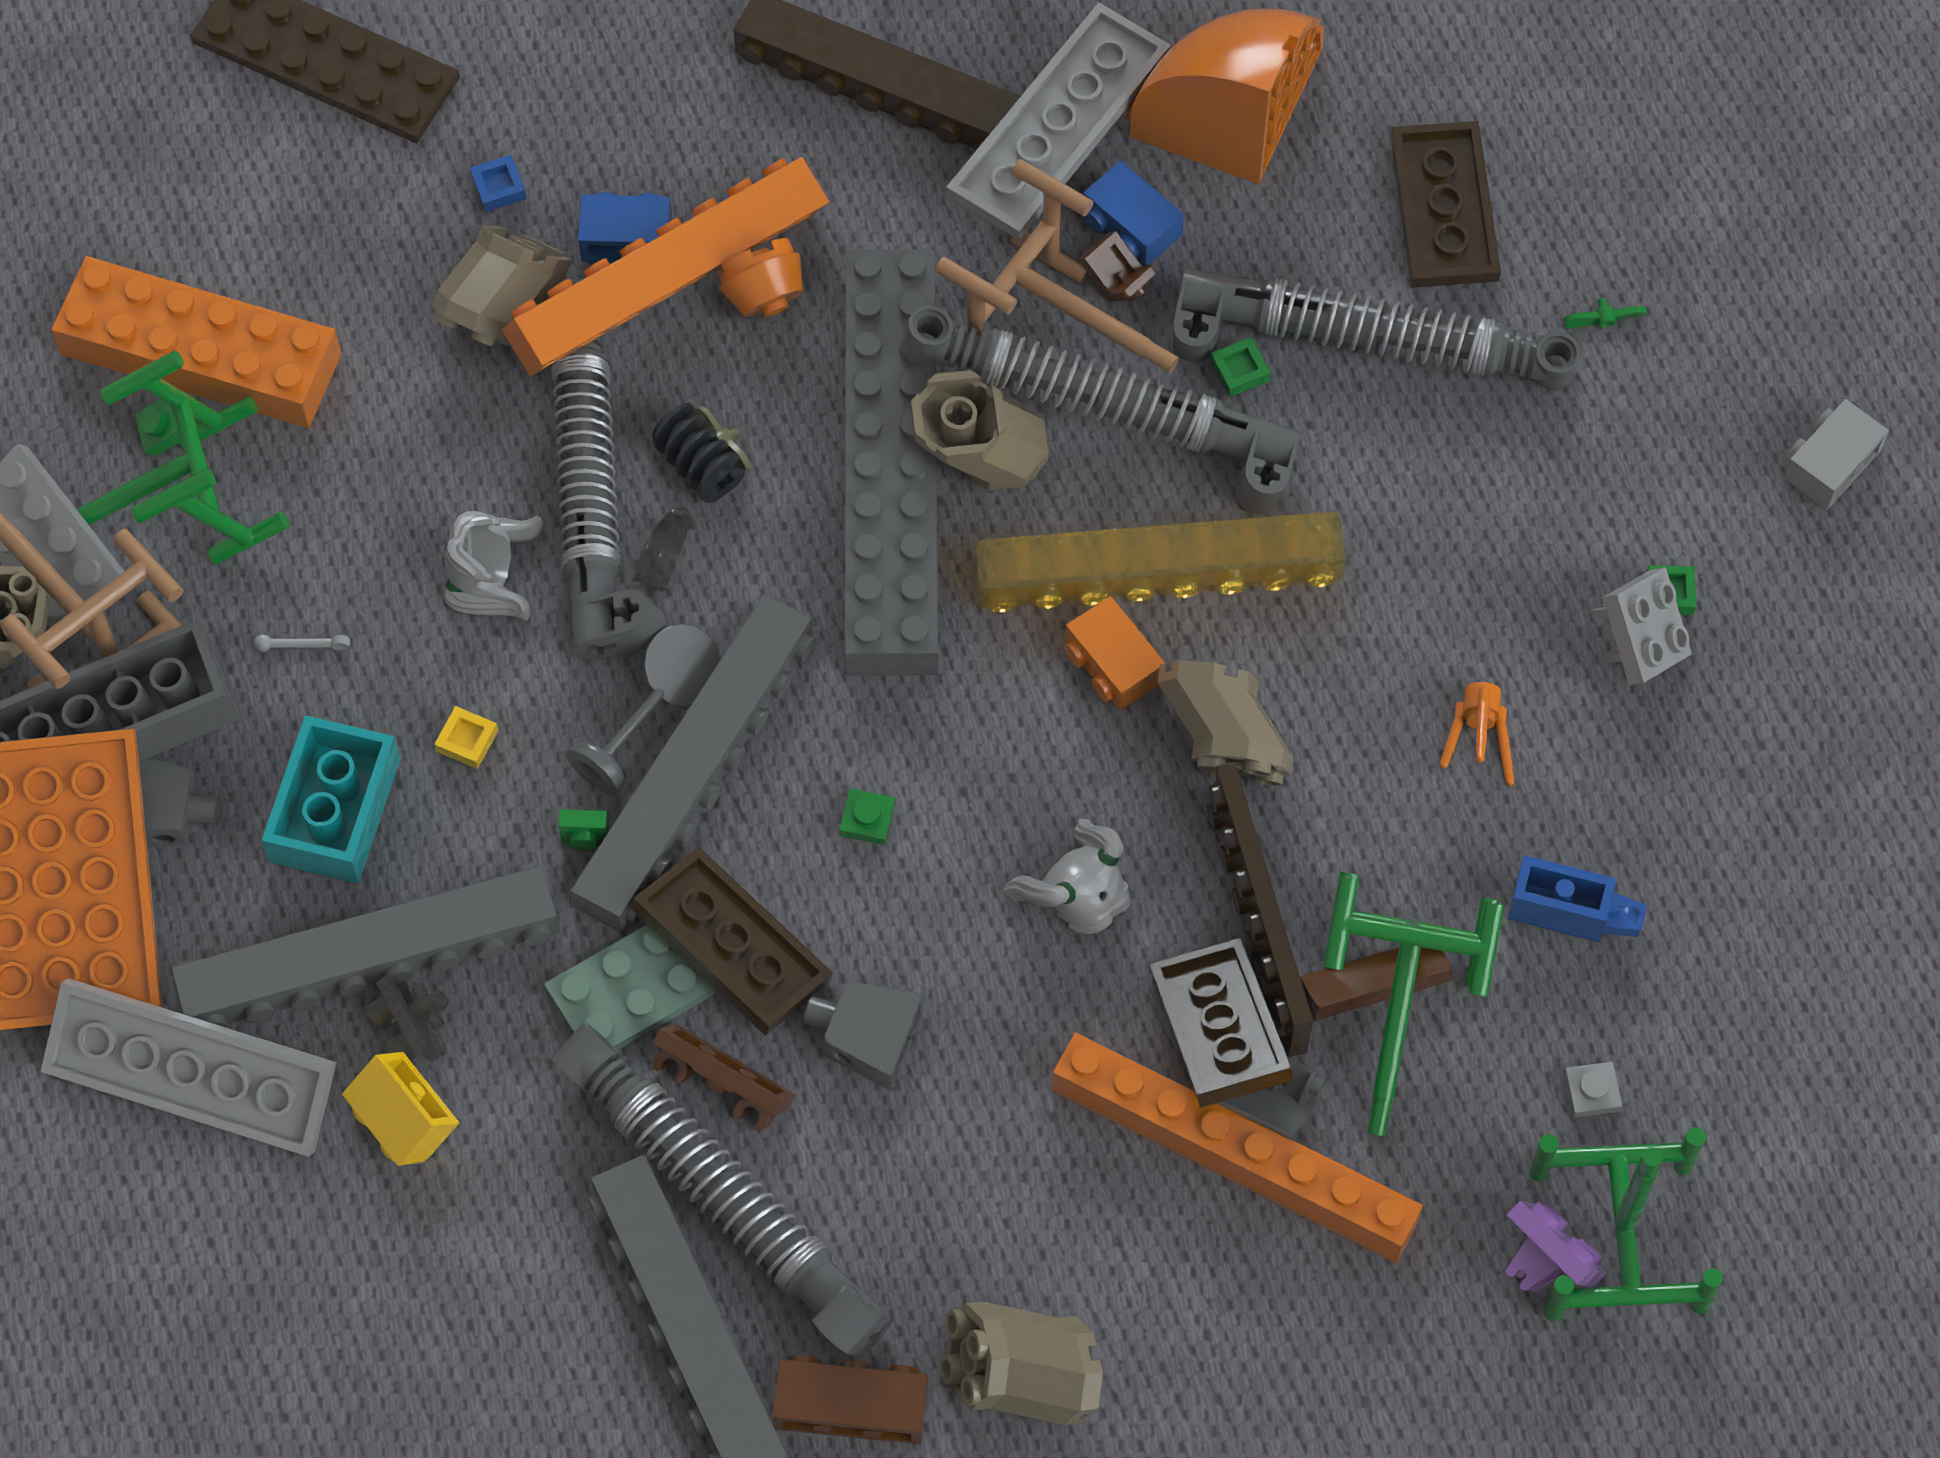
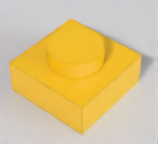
(466, 737)

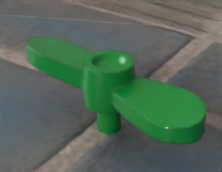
(1603, 316)

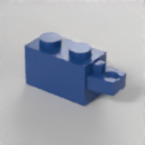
(1573, 902)

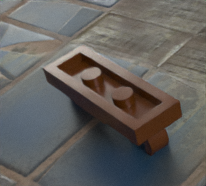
(721, 1073)

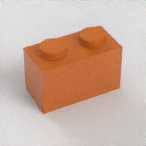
(1113, 653)

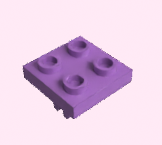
(1550, 1250)

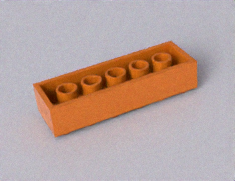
(226, 345)

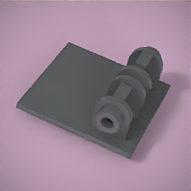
(1284, 1105)

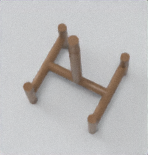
(1045, 246)
(90, 614)

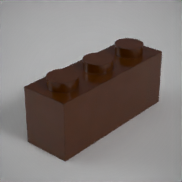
(850, 1400)

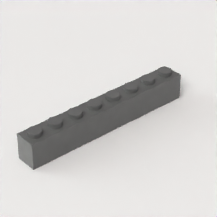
(694, 762)
(366, 948)
(683, 1313)

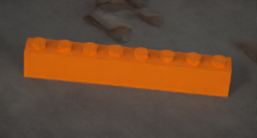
(663, 266)
(1236, 1148)

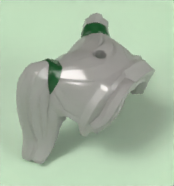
(479, 564)
(1077, 880)

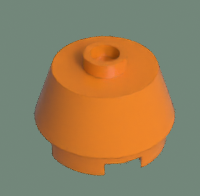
(762, 279)

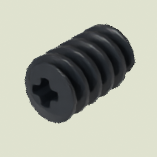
(696, 453)

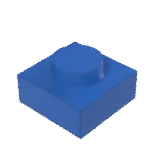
(498, 183)

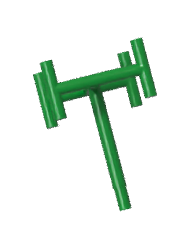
(201, 482)
(1412, 935)
(1627, 1205)

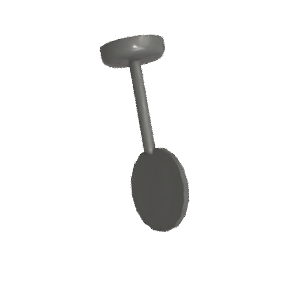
(676, 670)

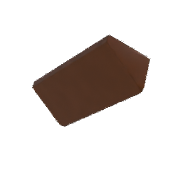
(1368, 981)

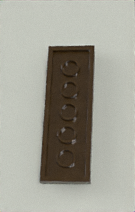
(330, 61)
(1258, 901)

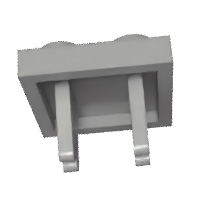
(1645, 626)

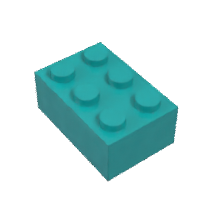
(331, 799)

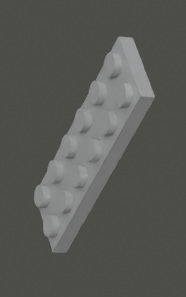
(1058, 118)
(188, 1067)

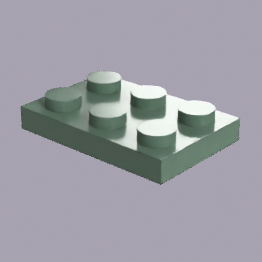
(628, 988)

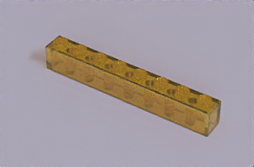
(1159, 561)

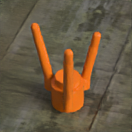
(1481, 710)

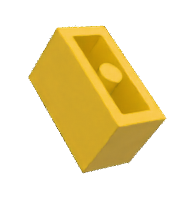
(400, 1108)

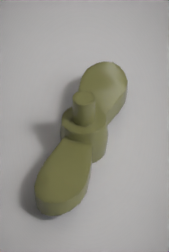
(725, 434)

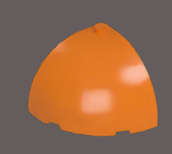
(1229, 89)

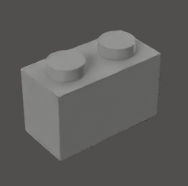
(1835, 453)

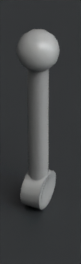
(263, 643)

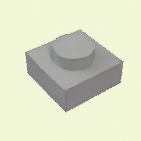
(1593, 1089)

